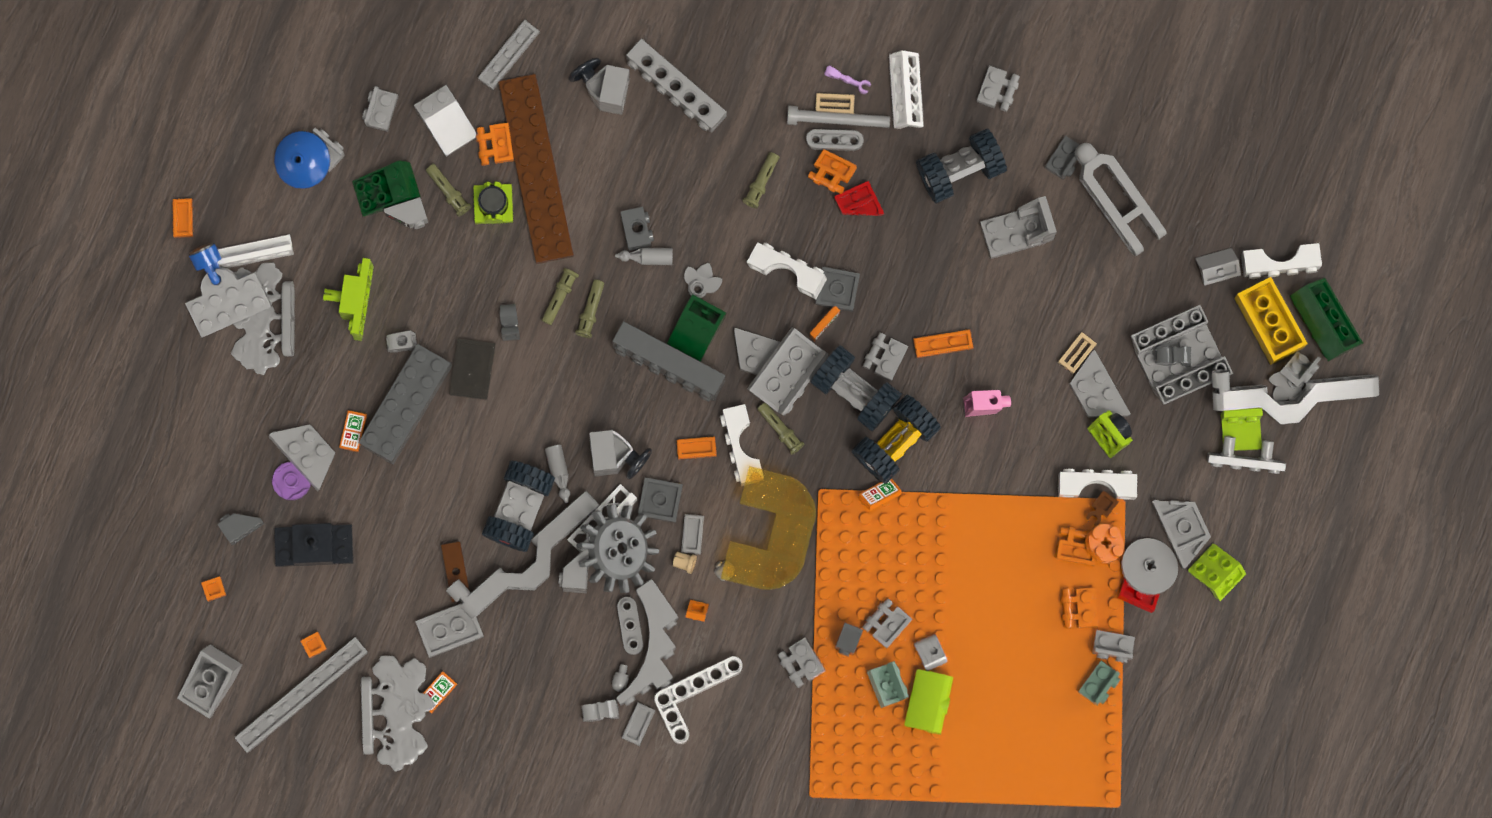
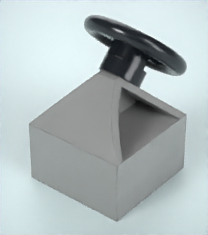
(605, 88)
(612, 451)

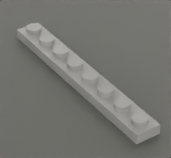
(301, 695)

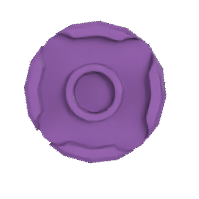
(289, 482)

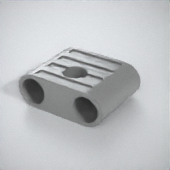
(930, 652)

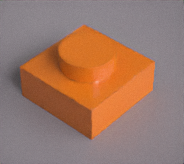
(213, 589)
(697, 610)
(313, 645)

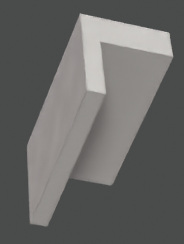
(1218, 266)

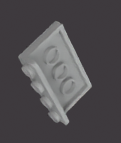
(788, 372)

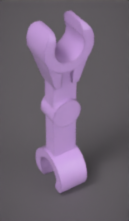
(833, 73)

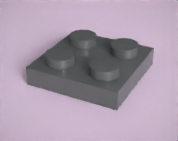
(838, 289)
(660, 500)

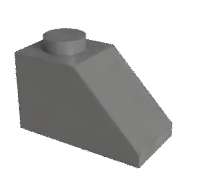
(238, 526)
(848, 640)

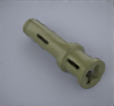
(757, 188)
(448, 190)
(563, 288)
(588, 317)
(786, 435)

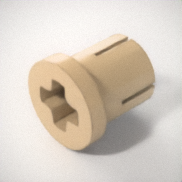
(685, 562)

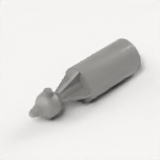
(648, 256)
(558, 469)

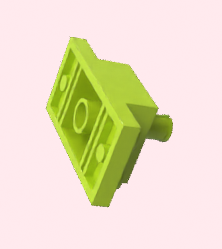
(354, 298)

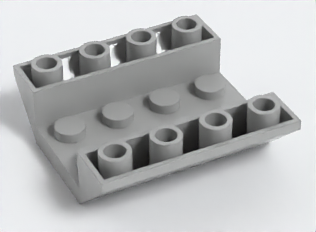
(1181, 330)

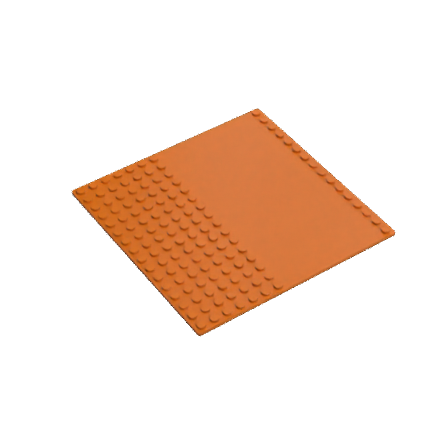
(992, 593)

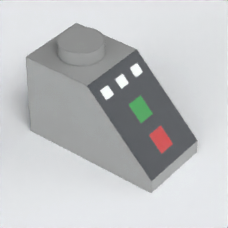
(408, 213)

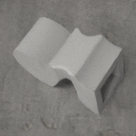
(598, 711)

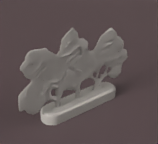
(250, 348)
(401, 708)

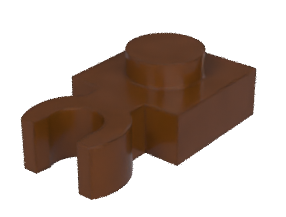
(1104, 505)

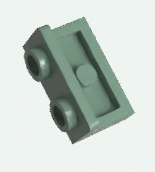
(888, 684)

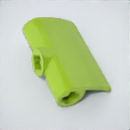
(929, 701)

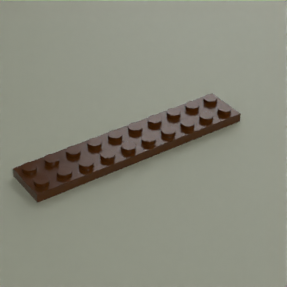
(536, 169)

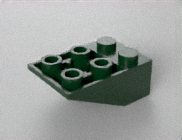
(386, 188)
(696, 328)

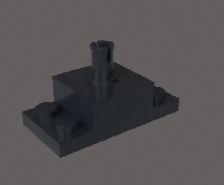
(313, 545)

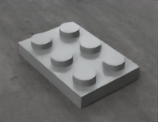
(448, 630)

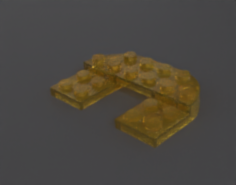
(789, 535)

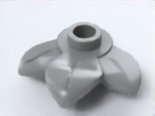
(702, 278)
(1284, 388)

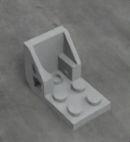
(1019, 230)

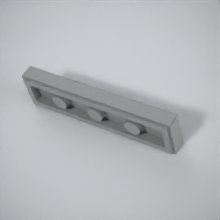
(508, 55)

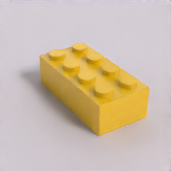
(1270, 320)

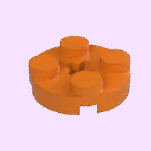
(1113, 538)

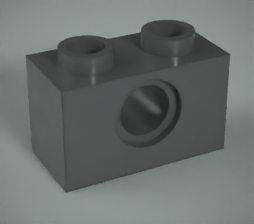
(630, 219)

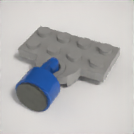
(223, 295)

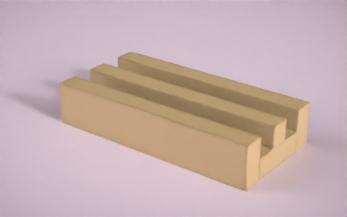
(832, 104)
(1067, 365)

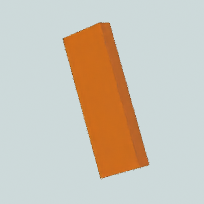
(943, 343)

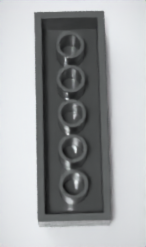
(668, 361)
(405, 404)

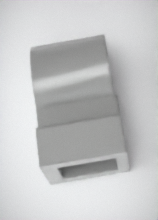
(401, 341)

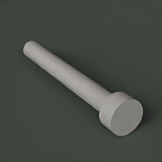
(795, 115)

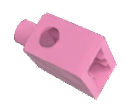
(985, 402)

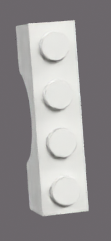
(766, 259)
(1258, 263)
(736, 421)
(1122, 485)

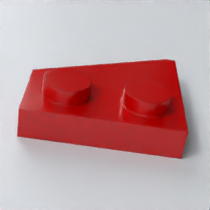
(859, 201)
(1136, 598)

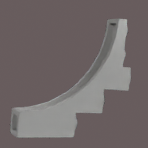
(653, 671)

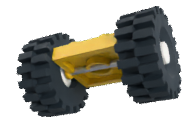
(913, 423)

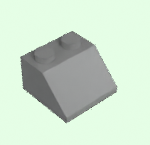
(575, 577)

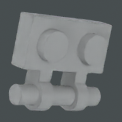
(992, 86)
(891, 358)
(891, 627)
(807, 660)

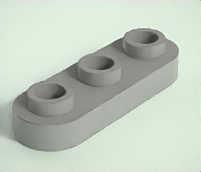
(842, 136)
(633, 634)

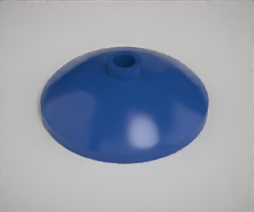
(313, 163)

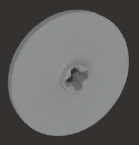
(1136, 561)

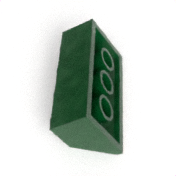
(1326, 319)

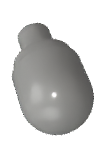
(620, 679)

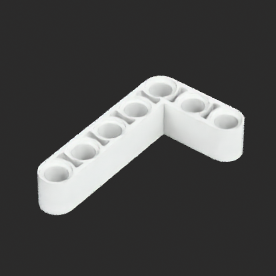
(691, 691)

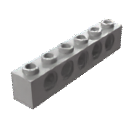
(643, 51)

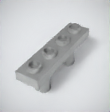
(1255, 464)

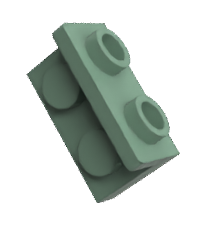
(1099, 683)

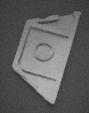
(753, 350)
(1096, 389)
(306, 452)
(1183, 528)

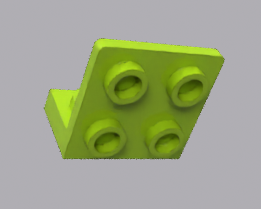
(1243, 425)
(1217, 571)

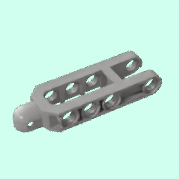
(1090, 160)

